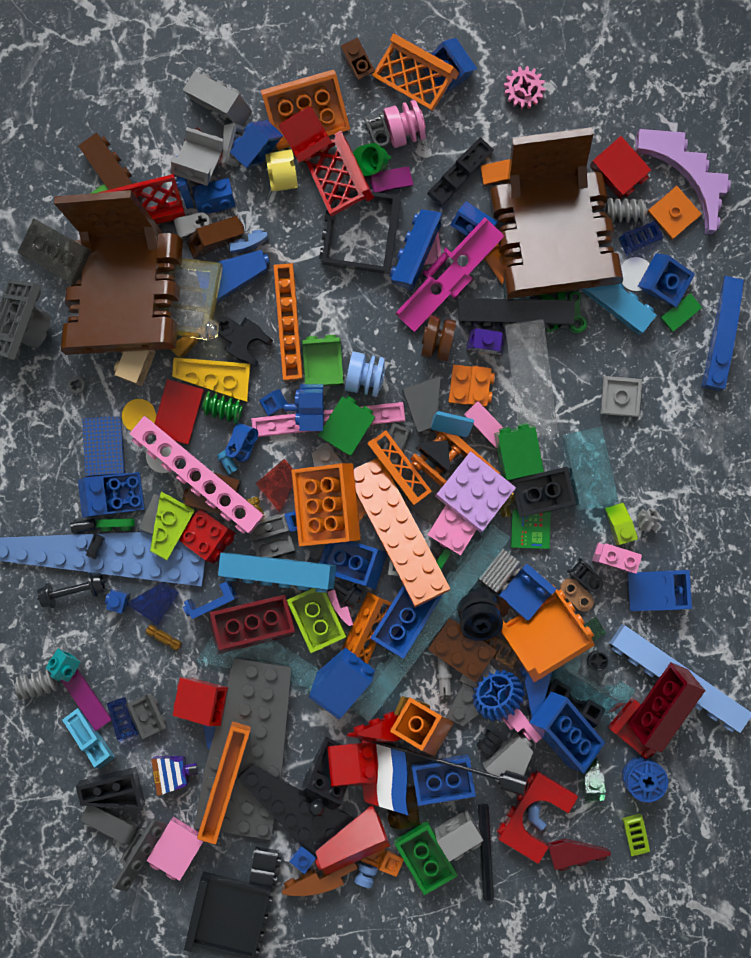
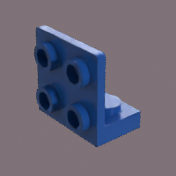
(527, 592)

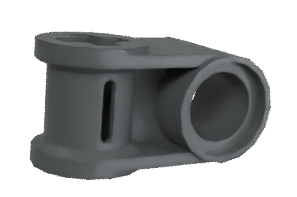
(377, 128)

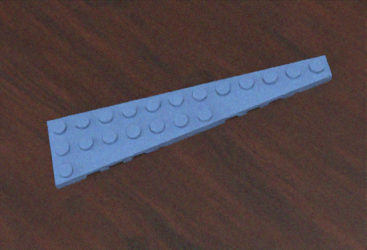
(119, 556)

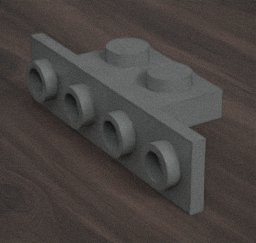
(137, 853)

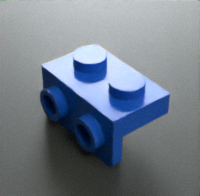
(214, 197)

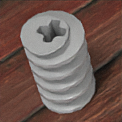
(626, 210)
(35, 685)

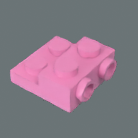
(520, 722)

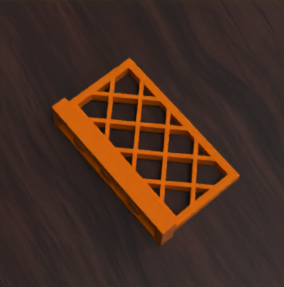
(419, 56)

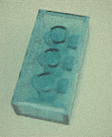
(590, 468)

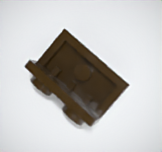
(402, 821)

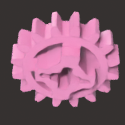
(532, 85)

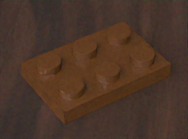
(460, 652)

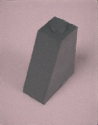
(423, 403)

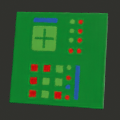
(530, 530)

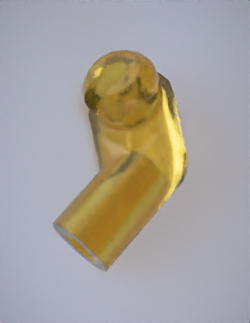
(505, 509)

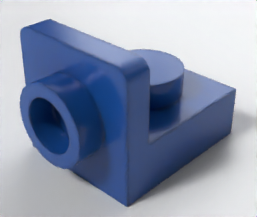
(302, 859)

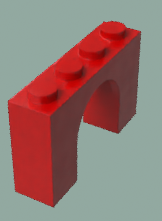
(539, 789)

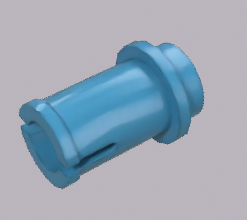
(227, 462)

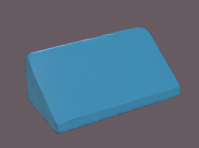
(451, 424)

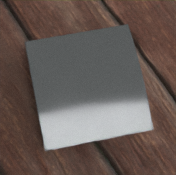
(272, 537)

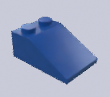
(355, 562)
(534, 691)

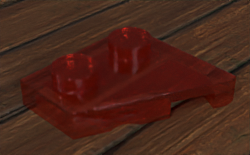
(277, 484)

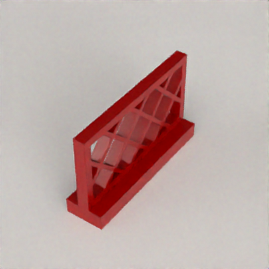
(354, 172)
(164, 210)

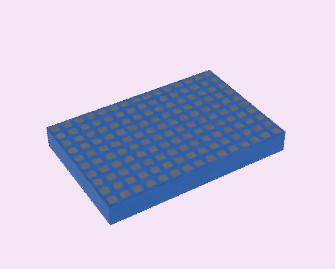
(103, 446)

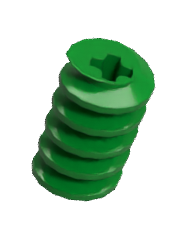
(223, 408)

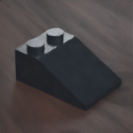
(544, 492)

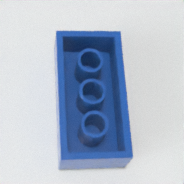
(567, 732)

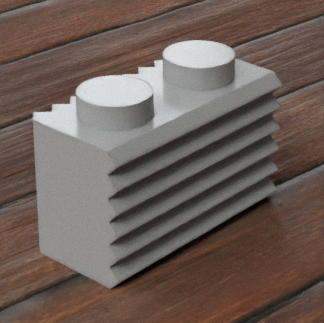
(500, 570)

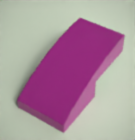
(391, 179)

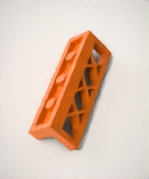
(394, 472)
(362, 626)

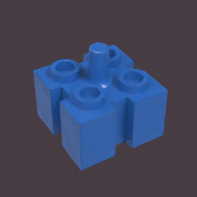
(308, 407)

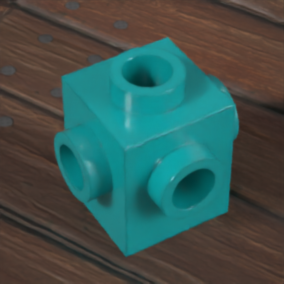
(62, 665)

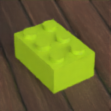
(316, 619)

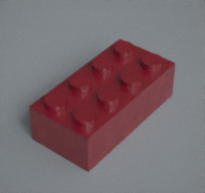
(251, 624)
(666, 707)

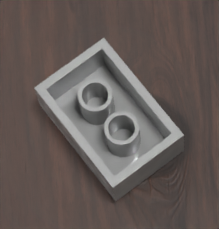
(458, 835)

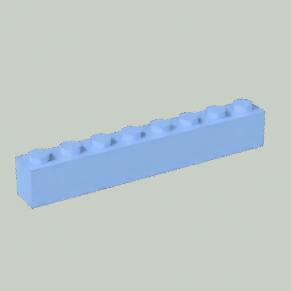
(656, 661)

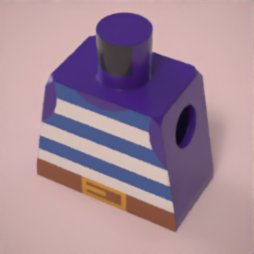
(486, 341)
(171, 773)

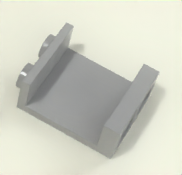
(197, 156)

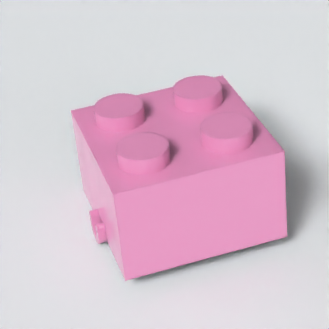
(451, 531)

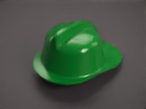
(371, 158)

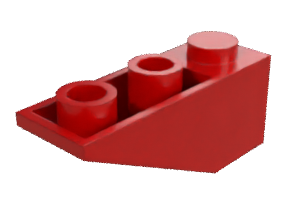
(377, 730)

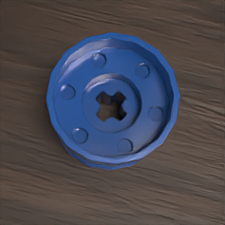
(639, 769)

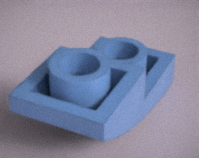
(255, 239)

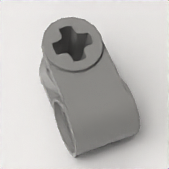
(188, 224)

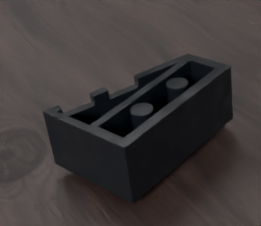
(113, 789)

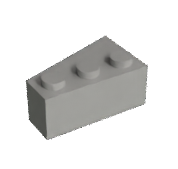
(217, 97)

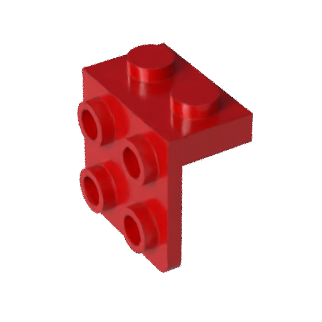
(305, 134)
(206, 536)

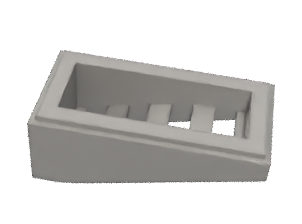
(231, 133)

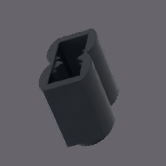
(264, 866)

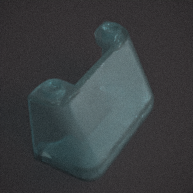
(609, 697)

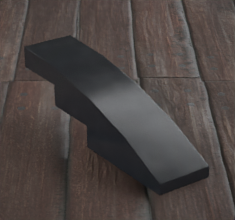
(460, 171)

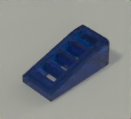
(630, 243)
(117, 728)

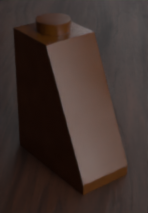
(215, 236)

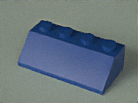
(416, 249)
(402, 623)

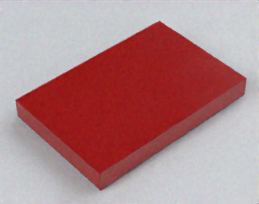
(179, 410)

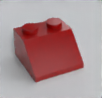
(352, 764)

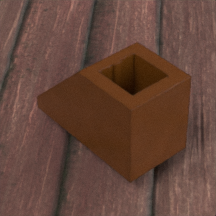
(356, 59)

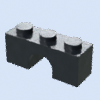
(589, 709)

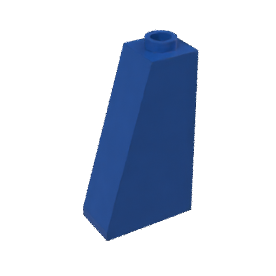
(241, 271)

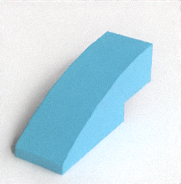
(88, 739)

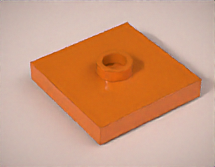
(674, 212)

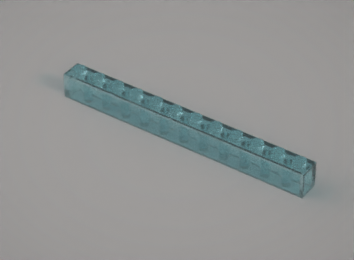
(460, 582)

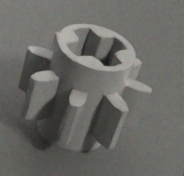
(648, 520)

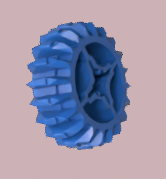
(498, 695)

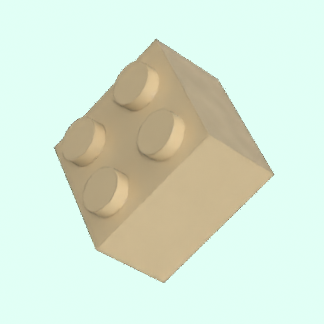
(134, 366)

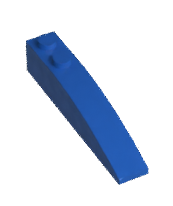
(723, 335)

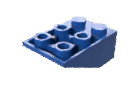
(110, 494)
(659, 590)

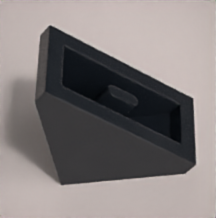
(437, 453)

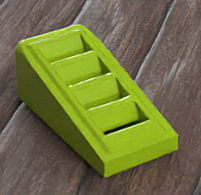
(632, 820)

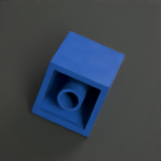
(341, 683)

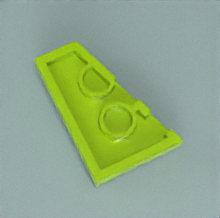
(169, 525)

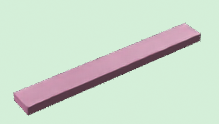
(286, 423)

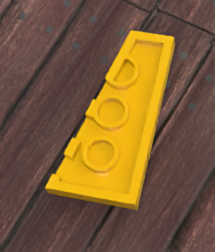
(219, 376)

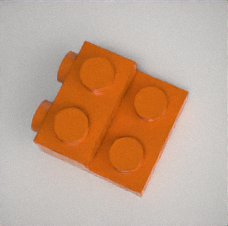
(470, 385)

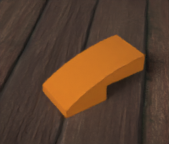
(385, 861)

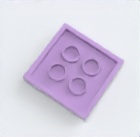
(475, 492)

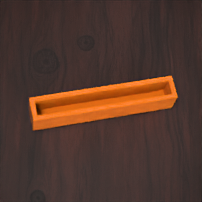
(223, 783)

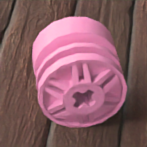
(404, 123)

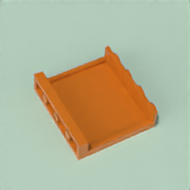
(549, 637)

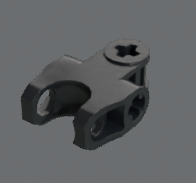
(240, 337)

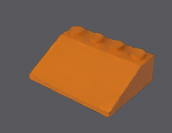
(316, 91)
(326, 504)

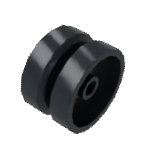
(480, 616)

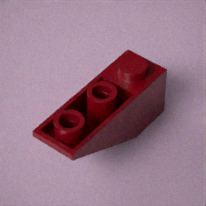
(571, 852)

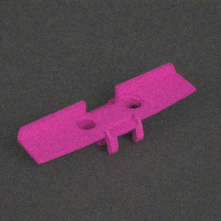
(454, 279)

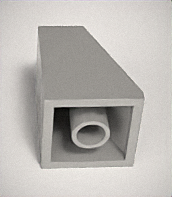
(510, 756)

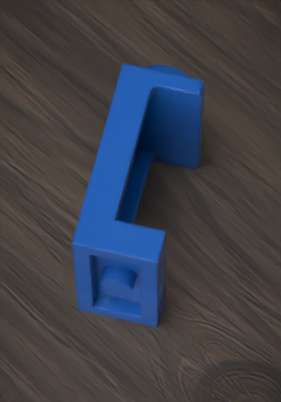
(229, 595)

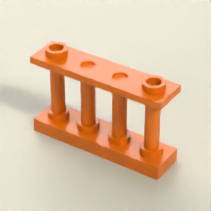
(458, 447)

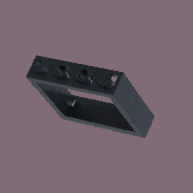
(327, 234)

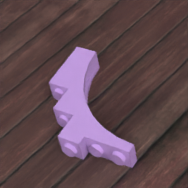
(692, 165)

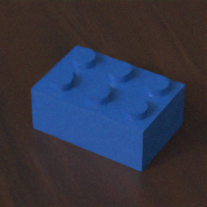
(441, 782)

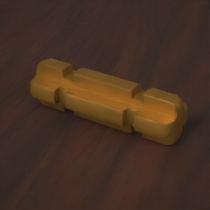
(163, 637)

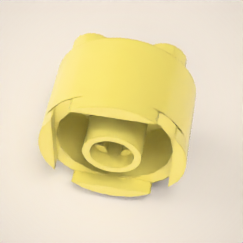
(281, 170)

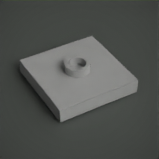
(621, 396)

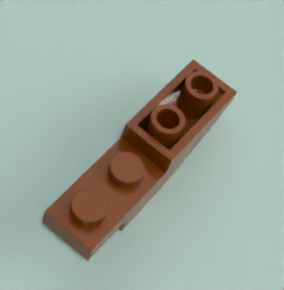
(314, 883)

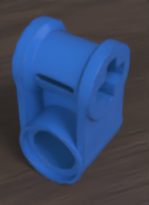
(243, 441)

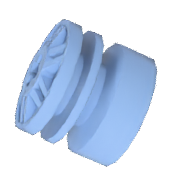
(364, 374)

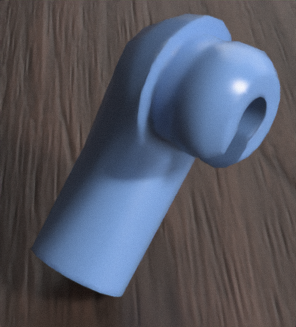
(533, 816)

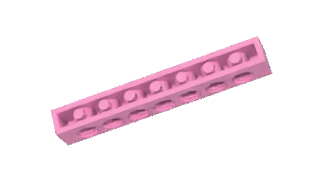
(147, 428)

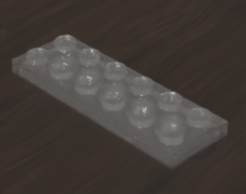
(531, 376)

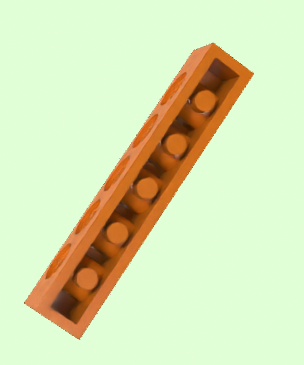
(288, 322)

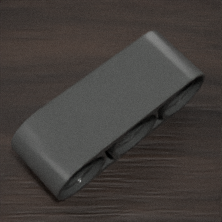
(110, 823)

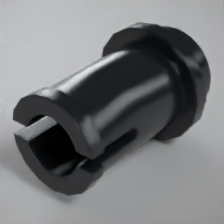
(82, 526)
(95, 546)

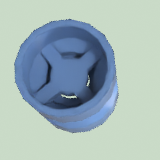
(365, 875)

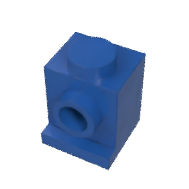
(117, 601)

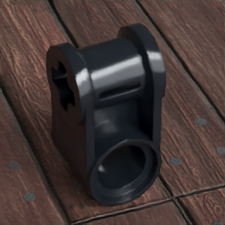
(584, 575)

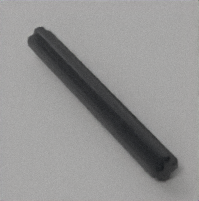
(486, 857)

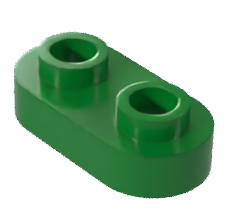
(107, 524)

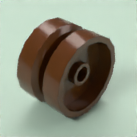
(438, 338)

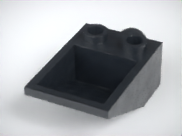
(318, 783)

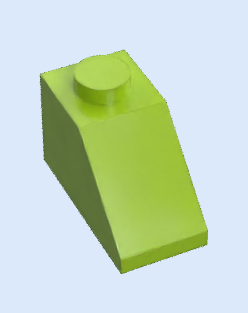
(620, 524)

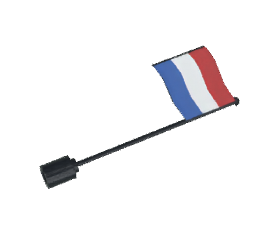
(392, 777)

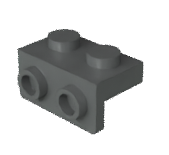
(146, 715)

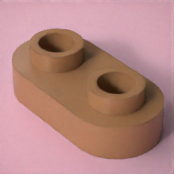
(577, 594)

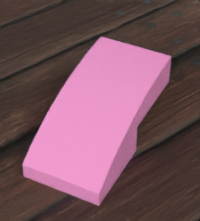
(343, 611)

